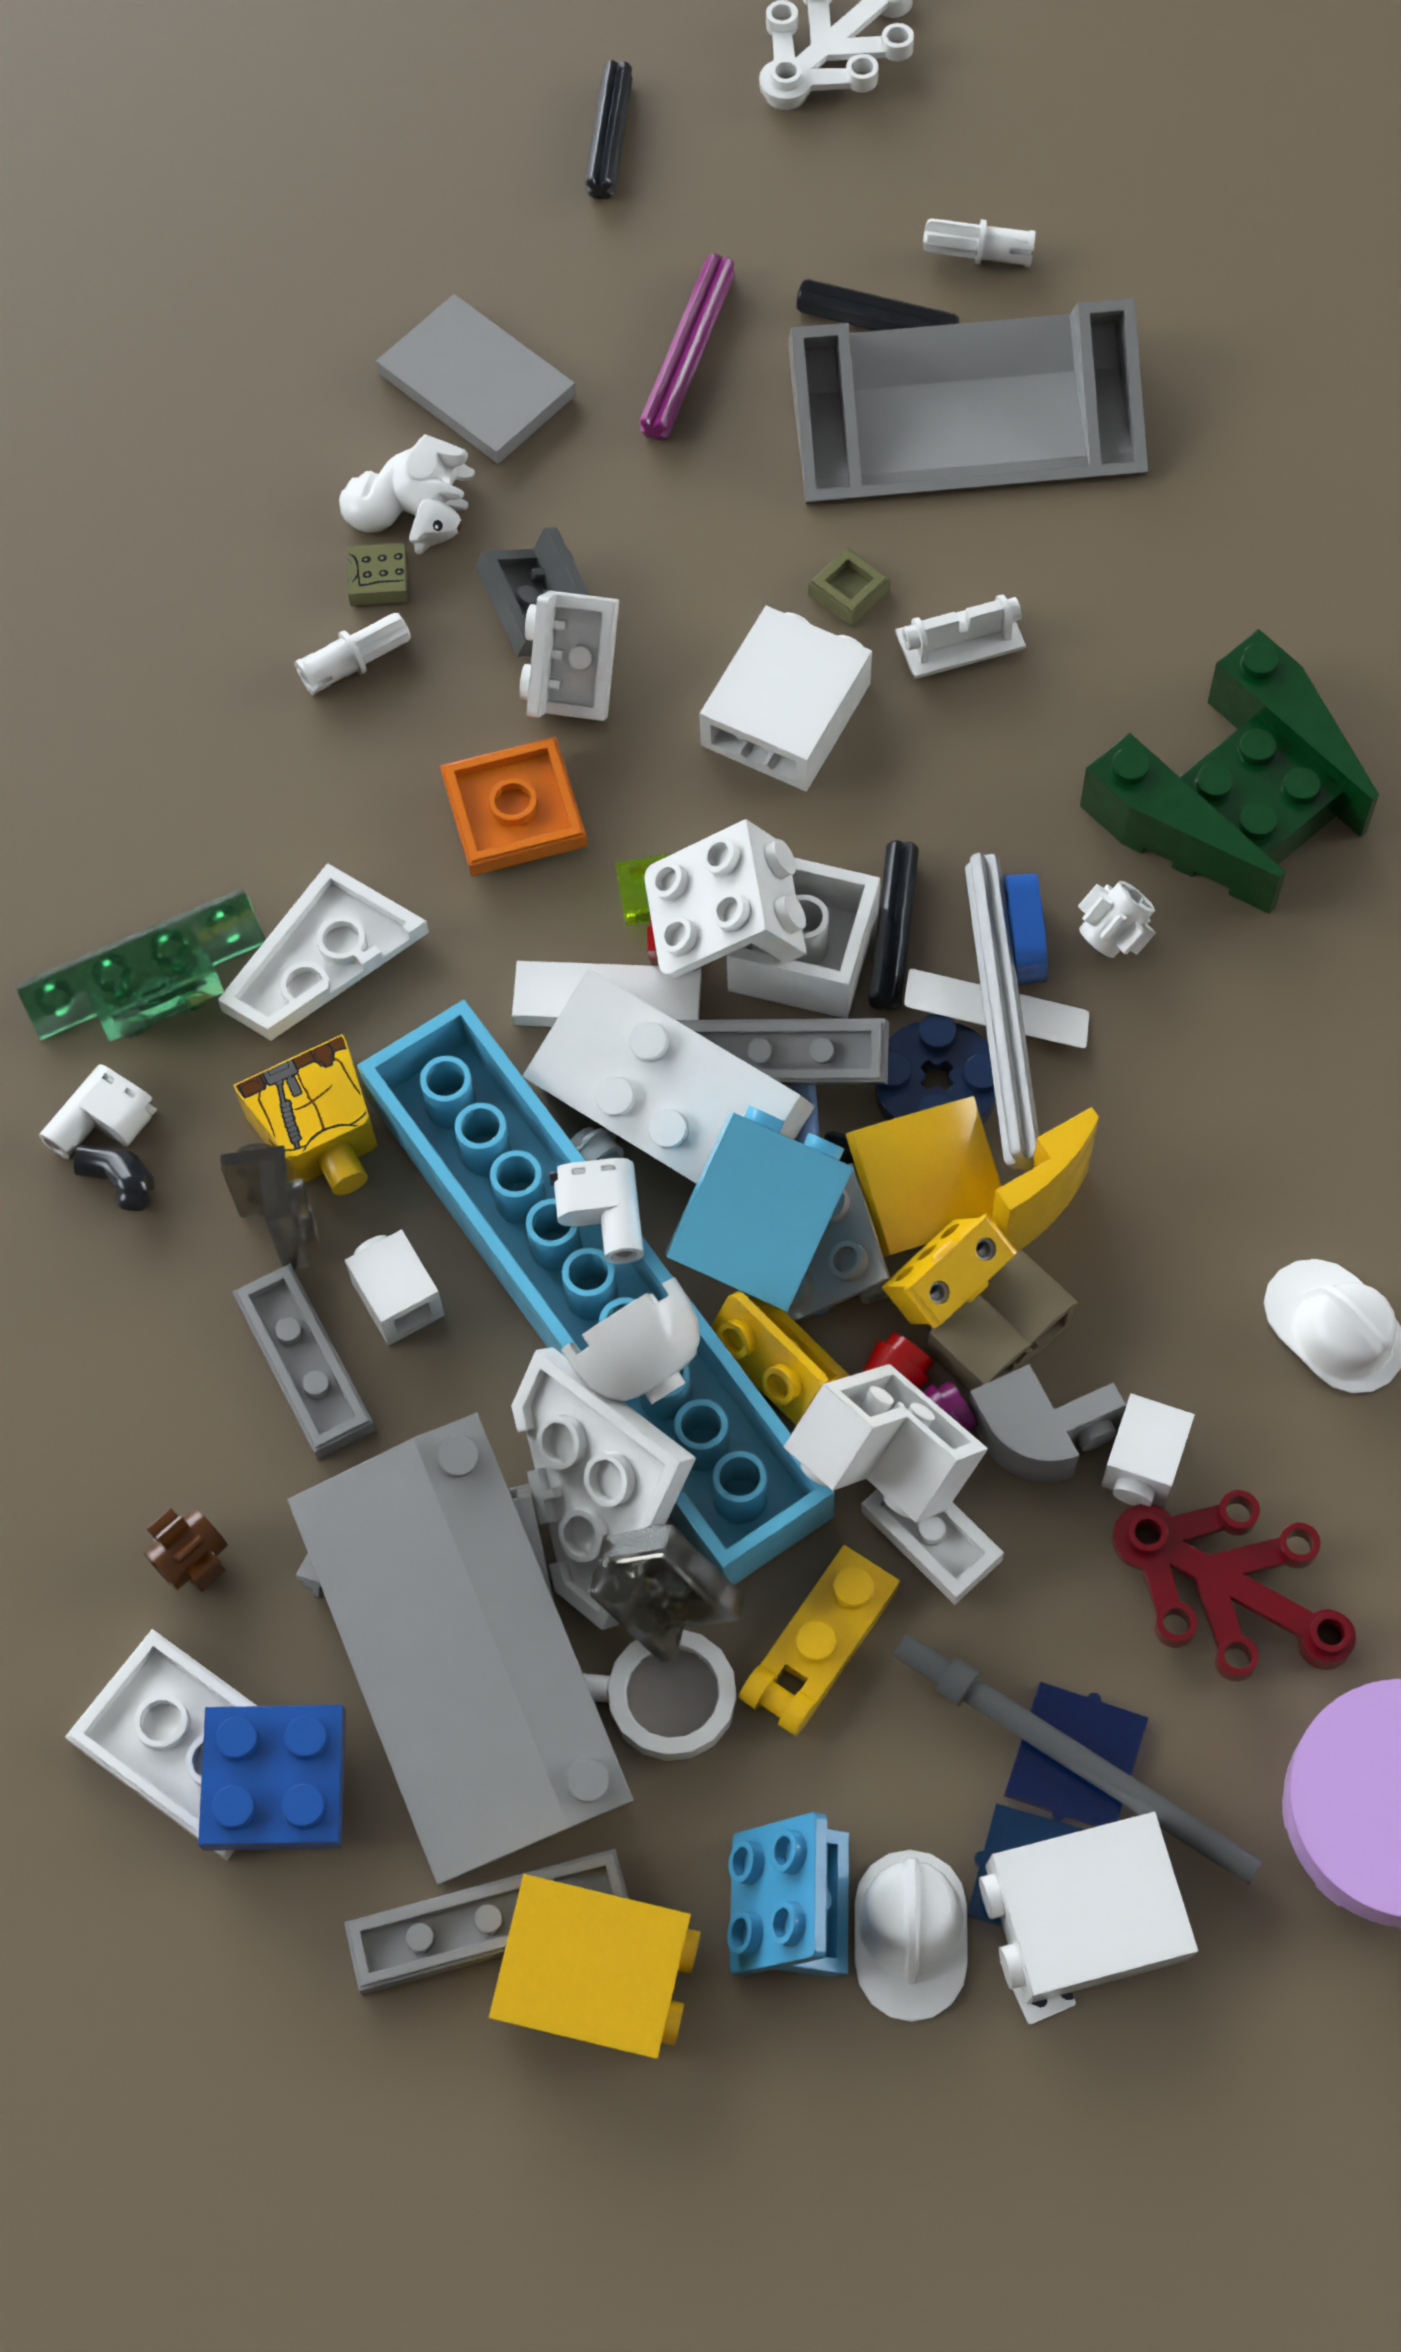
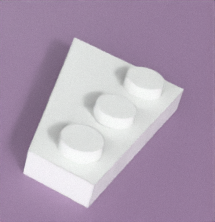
(318, 951)

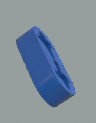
(1027, 927)

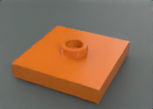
(513, 806)

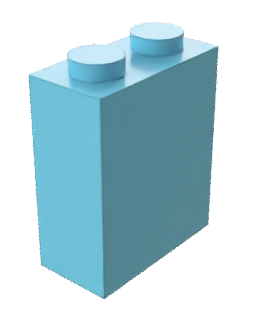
(760, 1207)

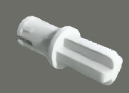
(979, 242)
(351, 653)

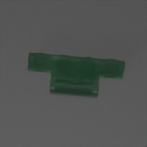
(146, 973)

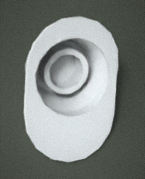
(1335, 1325)
(910, 1935)

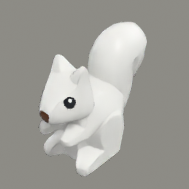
(416, 483)

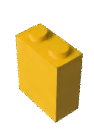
(594, 1967)

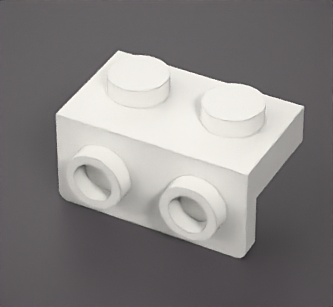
(569, 655)

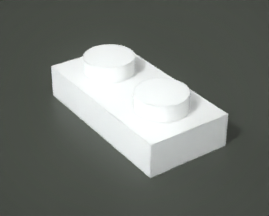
(943, 1546)

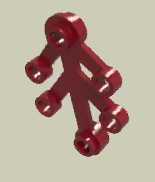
(1223, 1579)

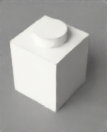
(394, 1286)
(1147, 1452)

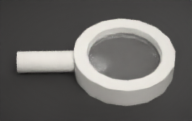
(669, 1706)

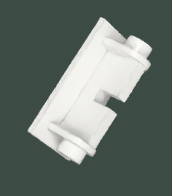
(962, 637)

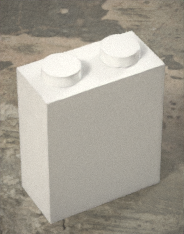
(786, 697)
(1087, 1908)

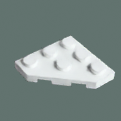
(593, 1473)

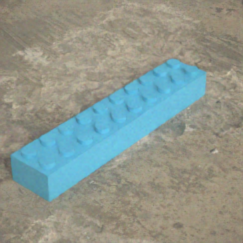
(488, 1159)

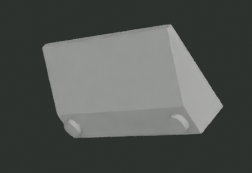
(968, 403)
(459, 1649)

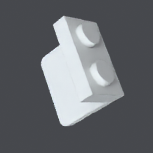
(724, 897)

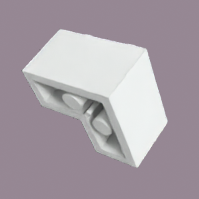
(889, 1434)

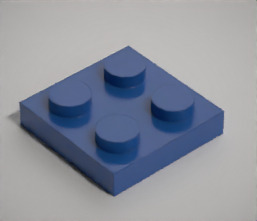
(272, 1777)

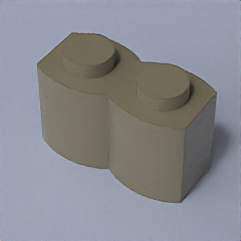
(1003, 1325)

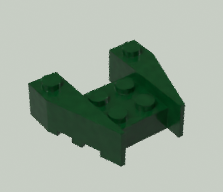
(1252, 793)

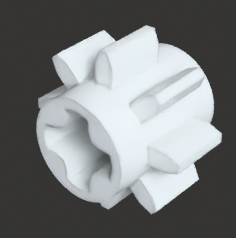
(1116, 919)

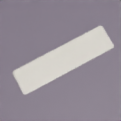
(964, 1002)

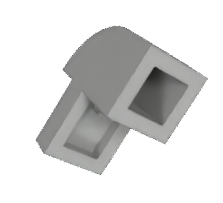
(1032, 1436)

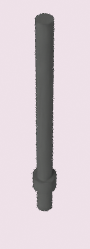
(961, 1684)

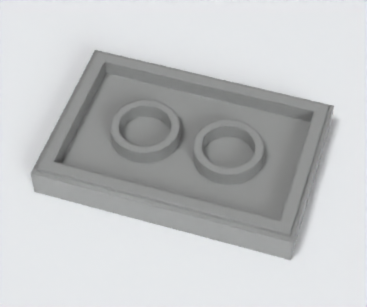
(476, 378)

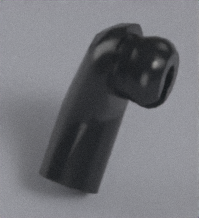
(122, 1169)

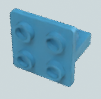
(789, 1898)

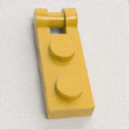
(821, 1638)

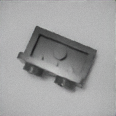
(521, 575)

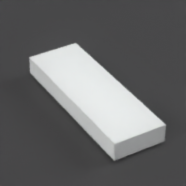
(545, 988)

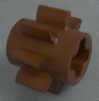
(186, 1549)

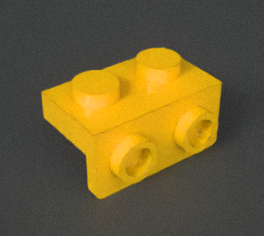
(775, 1353)

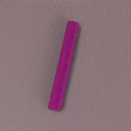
(687, 347)

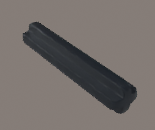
(608, 129)
(865, 308)
(893, 925)

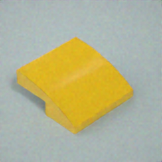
(924, 1172)
(1039, 1196)

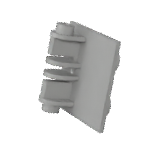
(846, 1259)

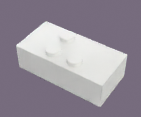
(652, 1076)

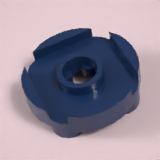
(936, 1045)

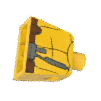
(315, 1112)

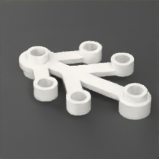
(791, 79)

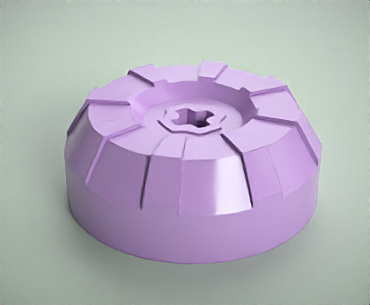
(1347, 1801)

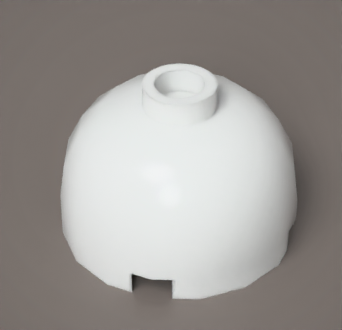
(639, 1347)

